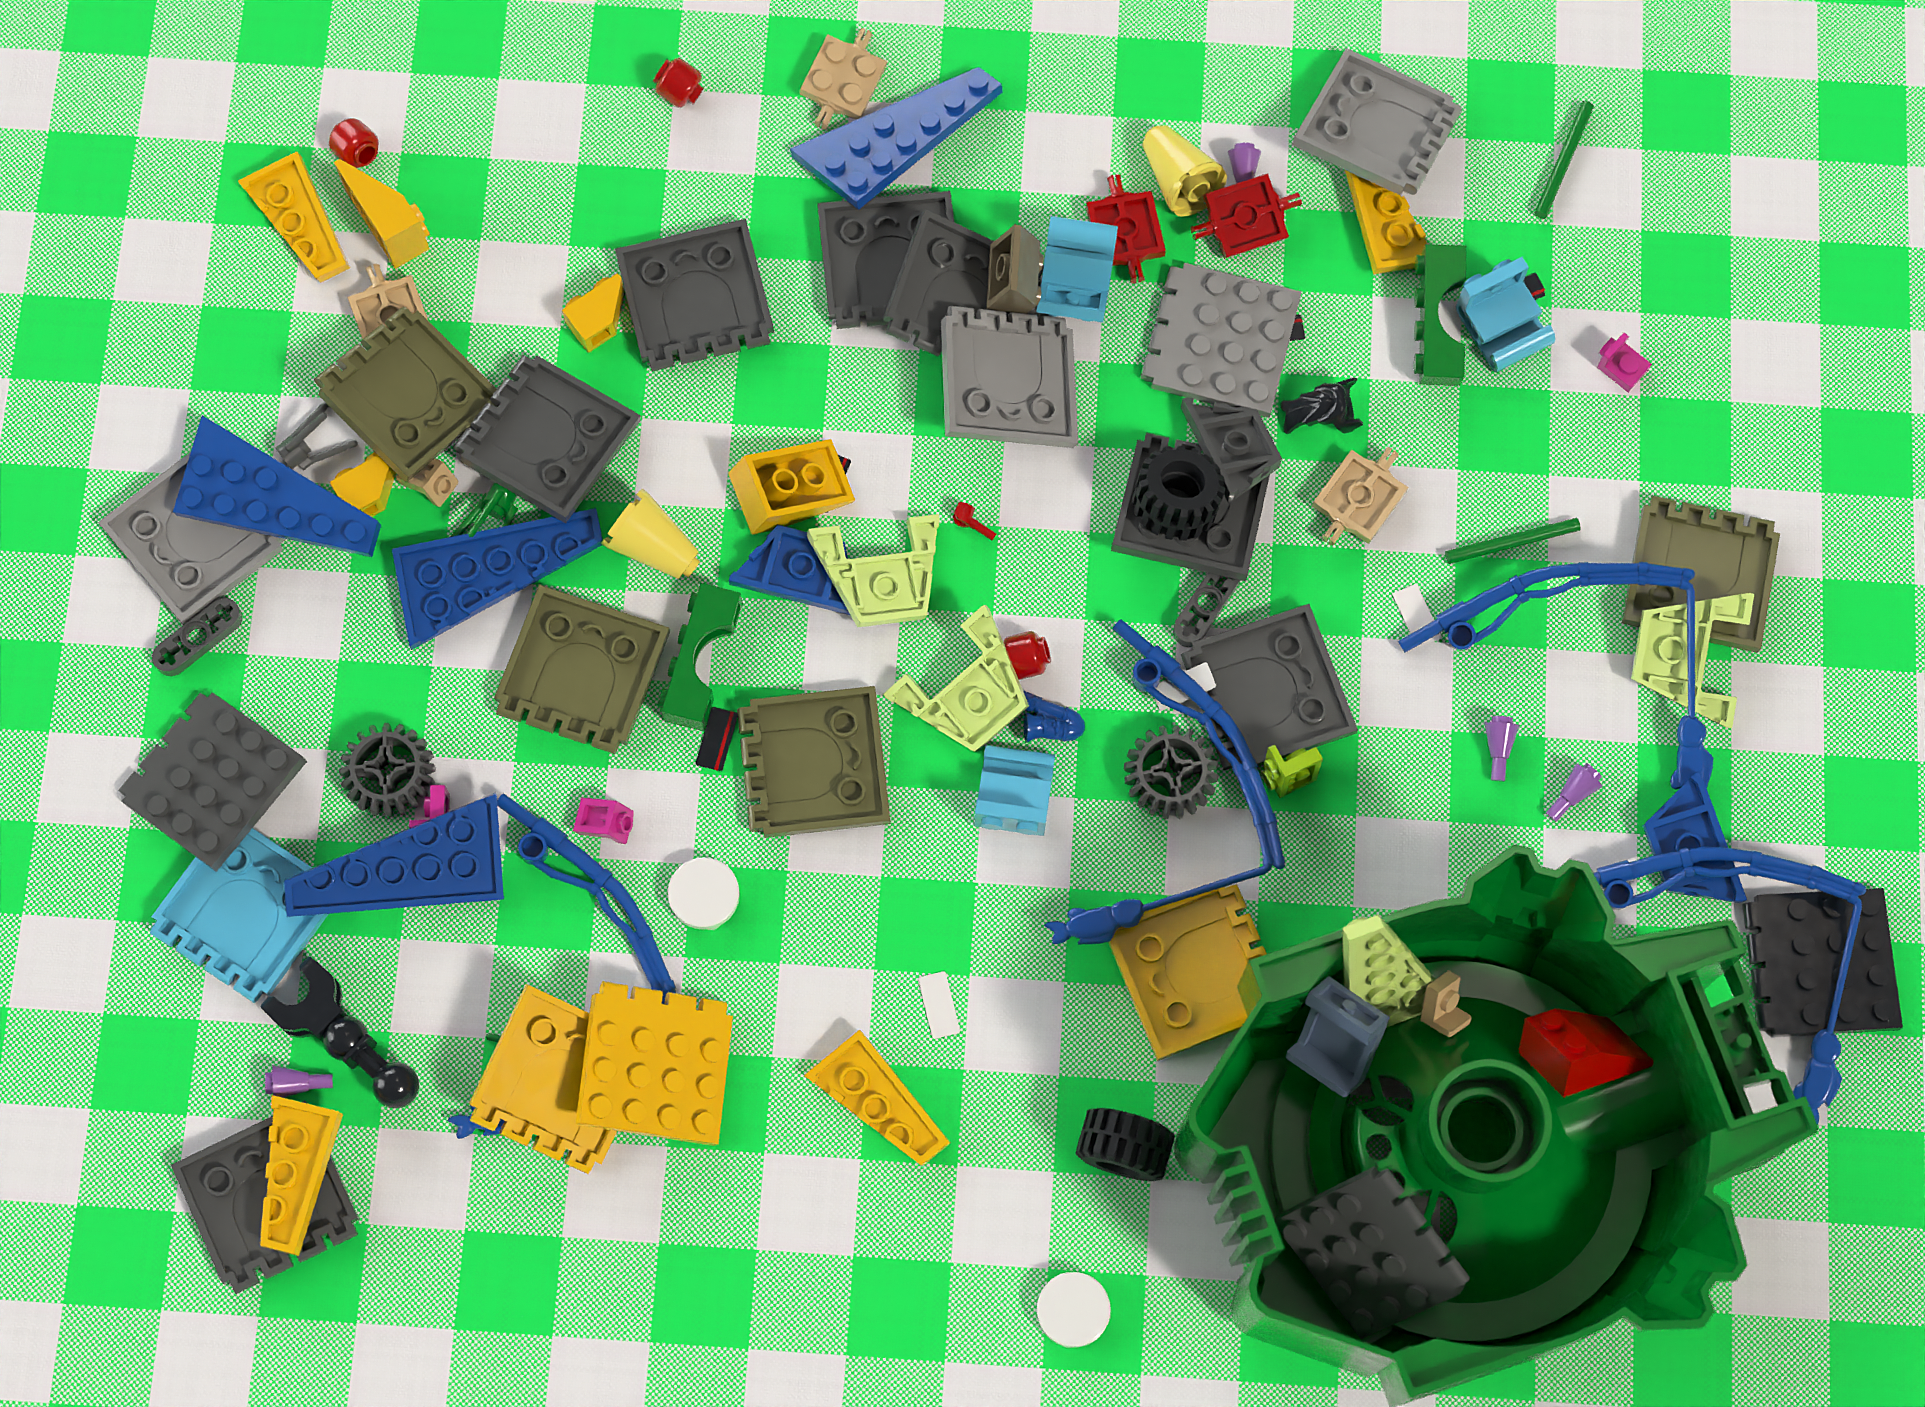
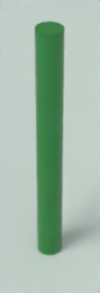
(1564, 160)
(1512, 540)

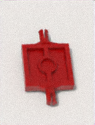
(1246, 216)
(1137, 222)

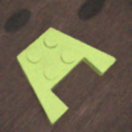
(883, 586)
(1662, 652)
(977, 700)

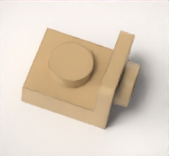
(434, 481)
(1440, 1005)

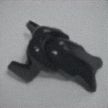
(1324, 405)

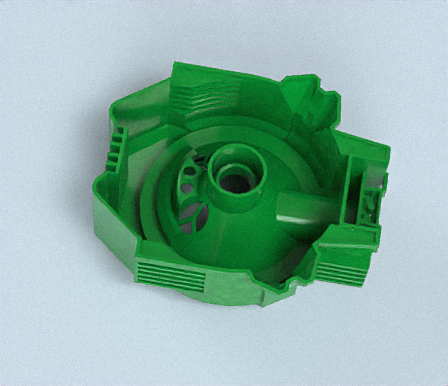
(1600, 1191)

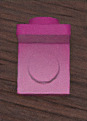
(1622, 363)
(435, 804)
(604, 819)

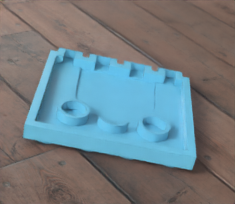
(238, 917)

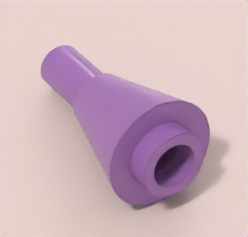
(1244, 161)
(1500, 737)
(1580, 784)
(289, 1082)

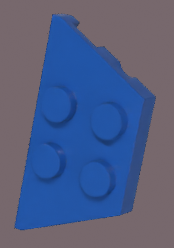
(789, 570)
(1690, 823)

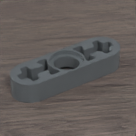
(1186, 617)
(196, 651)

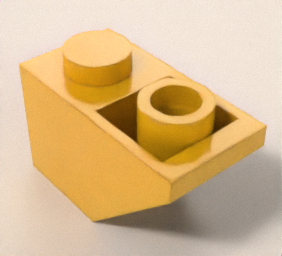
(597, 313)
(366, 485)

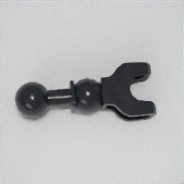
(343, 1036)

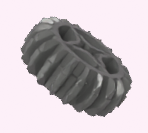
(372, 769)
(1158, 776)

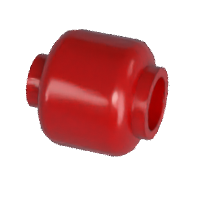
(678, 82)
(354, 143)
(1028, 654)

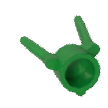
(495, 504)

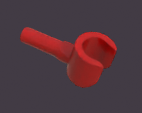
(963, 518)

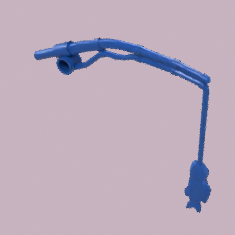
(1691, 732)
(534, 851)
(1101, 923)
(1821, 1076)

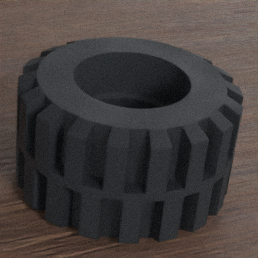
(1174, 514)
(1125, 1144)

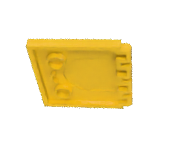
(1187, 967)
(655, 1064)
(537, 1082)

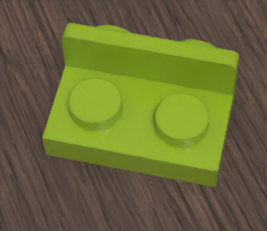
(1298, 771)

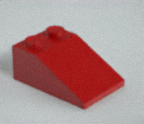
(1579, 1050)

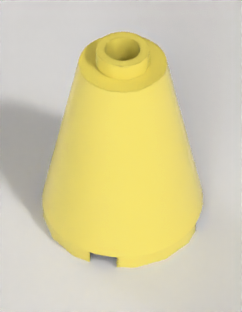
(1181, 170)
(652, 538)

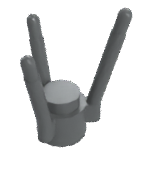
(295, 450)

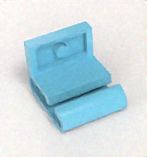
(1077, 269)
(1503, 315)
(1014, 790)

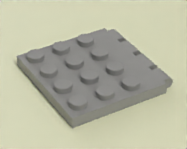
(1378, 123)
(1221, 338)
(1008, 377)
(183, 557)

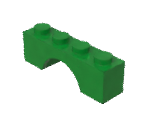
(1439, 356)
(712, 616)

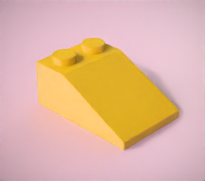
(388, 215)
(790, 485)

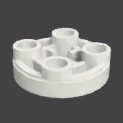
(703, 893)
(1073, 1309)

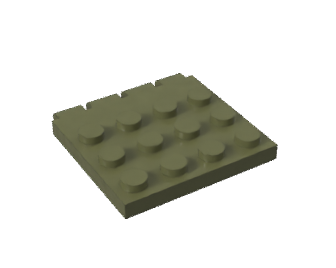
(405, 392)
(1720, 551)
(580, 669)
(814, 762)

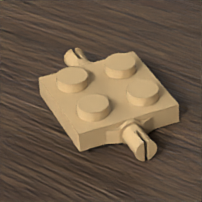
(843, 78)
(383, 300)
(1360, 496)

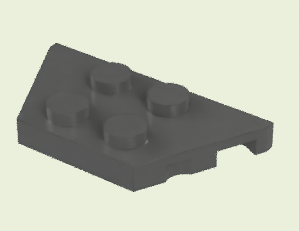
(1235, 442)

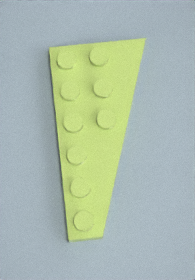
(1383, 969)

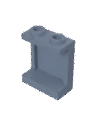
(1338, 1037)

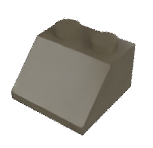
(1014, 272)

